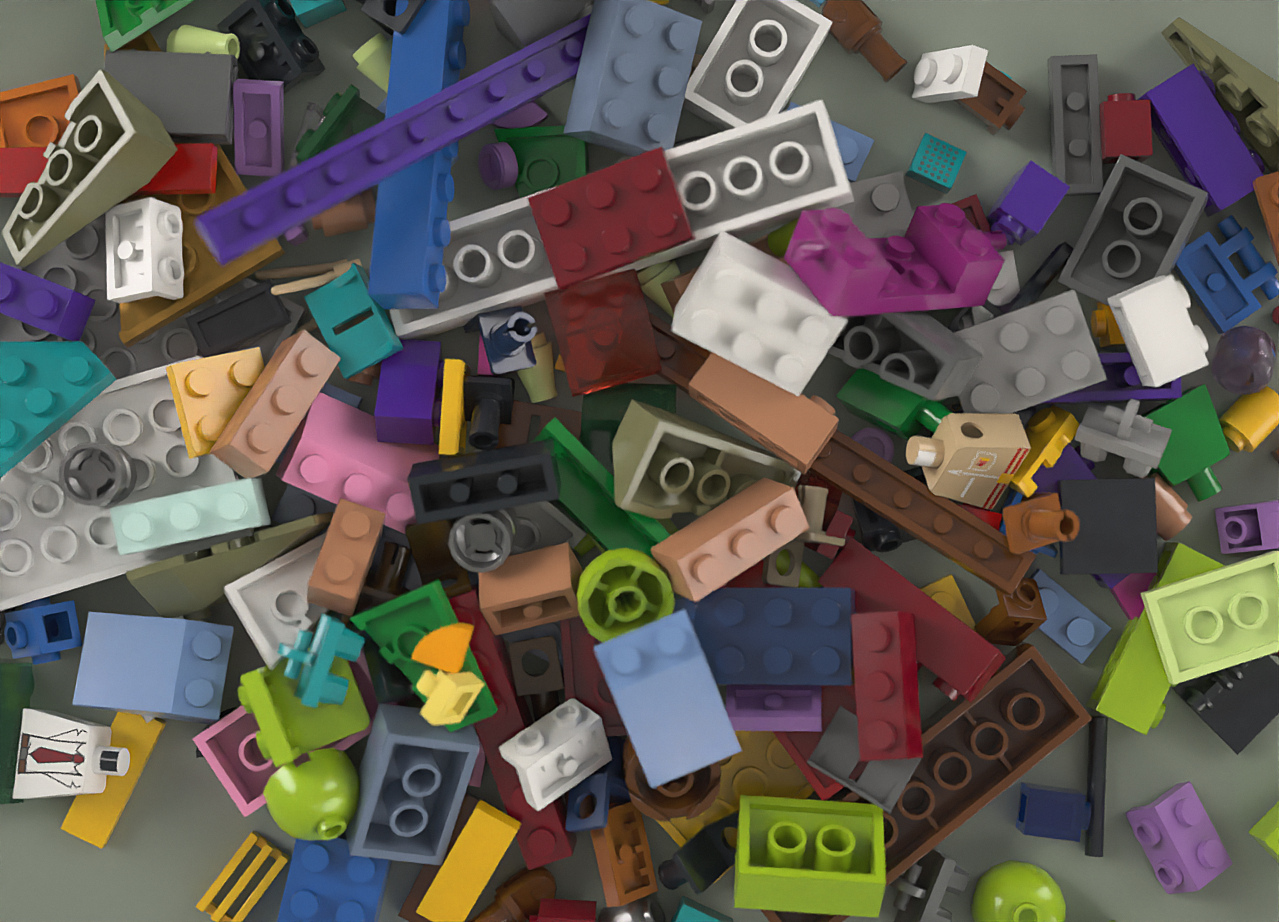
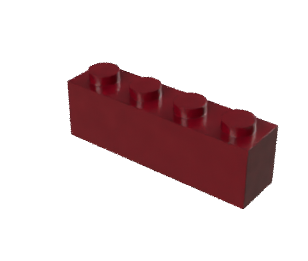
(942, 641)

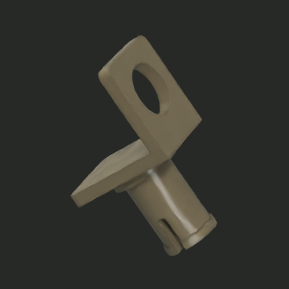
(813, 505)

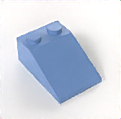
(153, 666)
(667, 698)

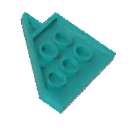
(43, 390)

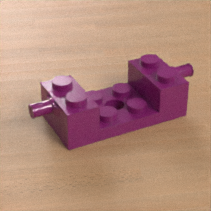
(934, 266)

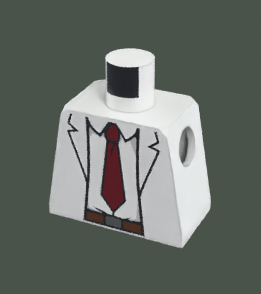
(64, 756)

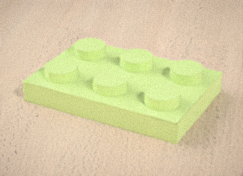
(1216, 617)

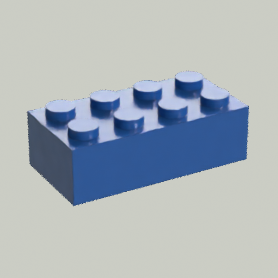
(332, 884)

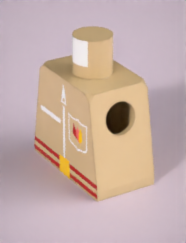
(971, 456)

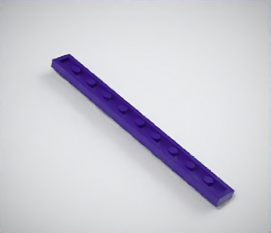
(392, 145)

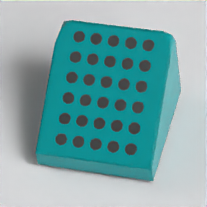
(936, 163)

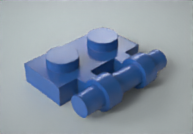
(1215, 281)

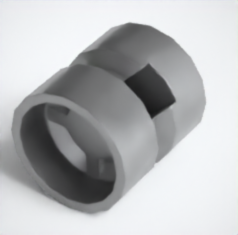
(97, 474)
(483, 539)

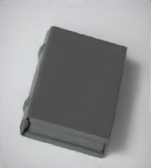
(183, 89)

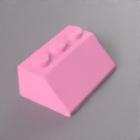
(340, 457)

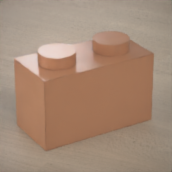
(345, 557)
(531, 589)

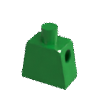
(890, 405)
(1193, 443)

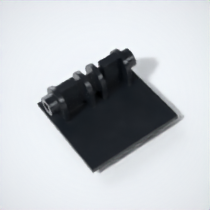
(1235, 699)

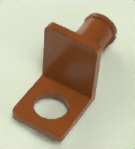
(1038, 522)

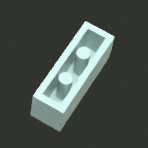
(190, 516)

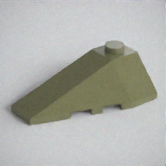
(1238, 86)
(100, 160)
(682, 466)
(196, 581)

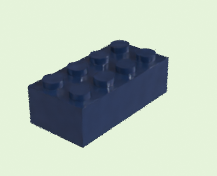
(775, 634)

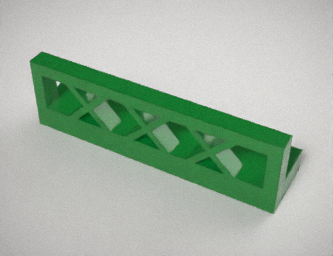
(590, 497)

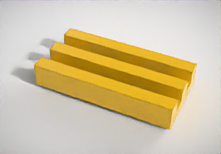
(219, 913)

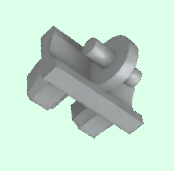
(1123, 434)

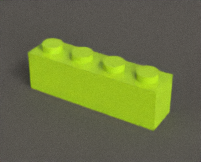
(1134, 676)

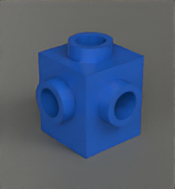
(42, 630)

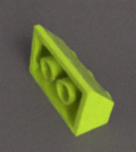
(809, 856)

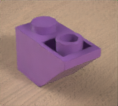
(1248, 526)

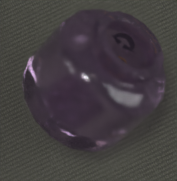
(1244, 360)

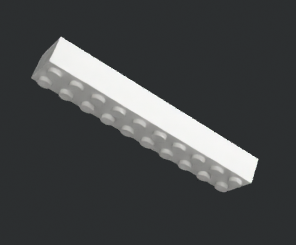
(726, 182)

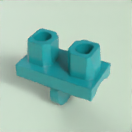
(316, 681)

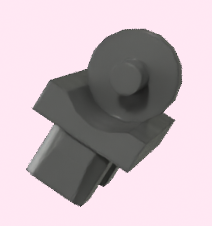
(925, 886)

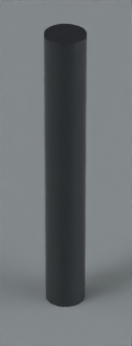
(1096, 785)

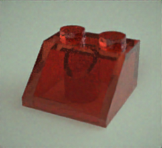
(603, 332)

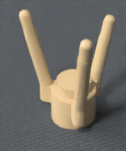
(331, 271)

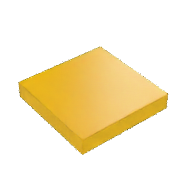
(453, 423)

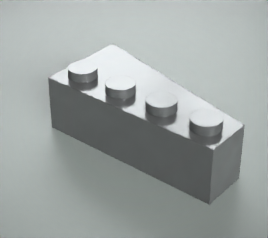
(908, 352)

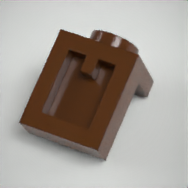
(996, 100)
(1014, 615)

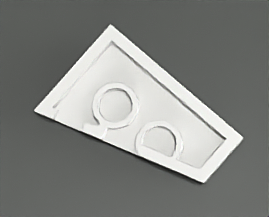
(275, 602)

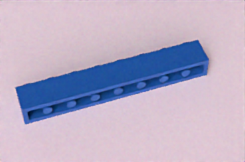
(414, 202)

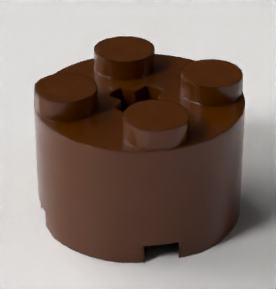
(678, 798)

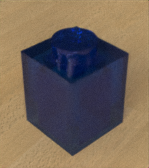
(1052, 812)

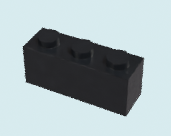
(484, 481)

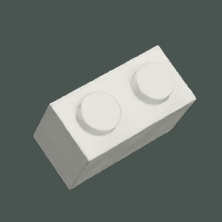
(1159, 330)

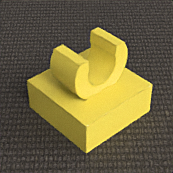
(448, 695)

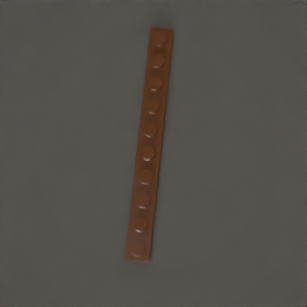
(880, 486)

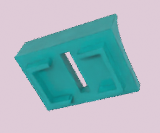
(343, 301)

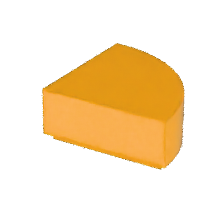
(444, 647)

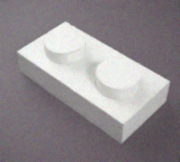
(949, 74)

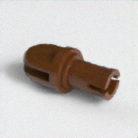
(859, 32)
(519, 896)

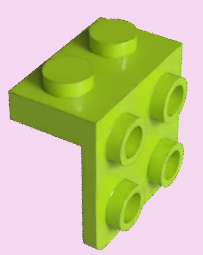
(295, 728)

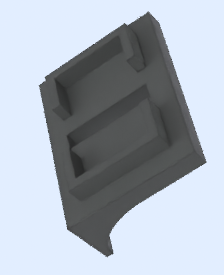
(839, 753)

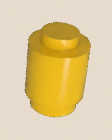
(1250, 420)

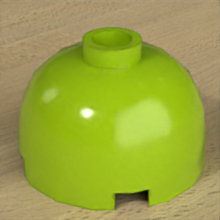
(623, 593)
(314, 797)
(1017, 894)

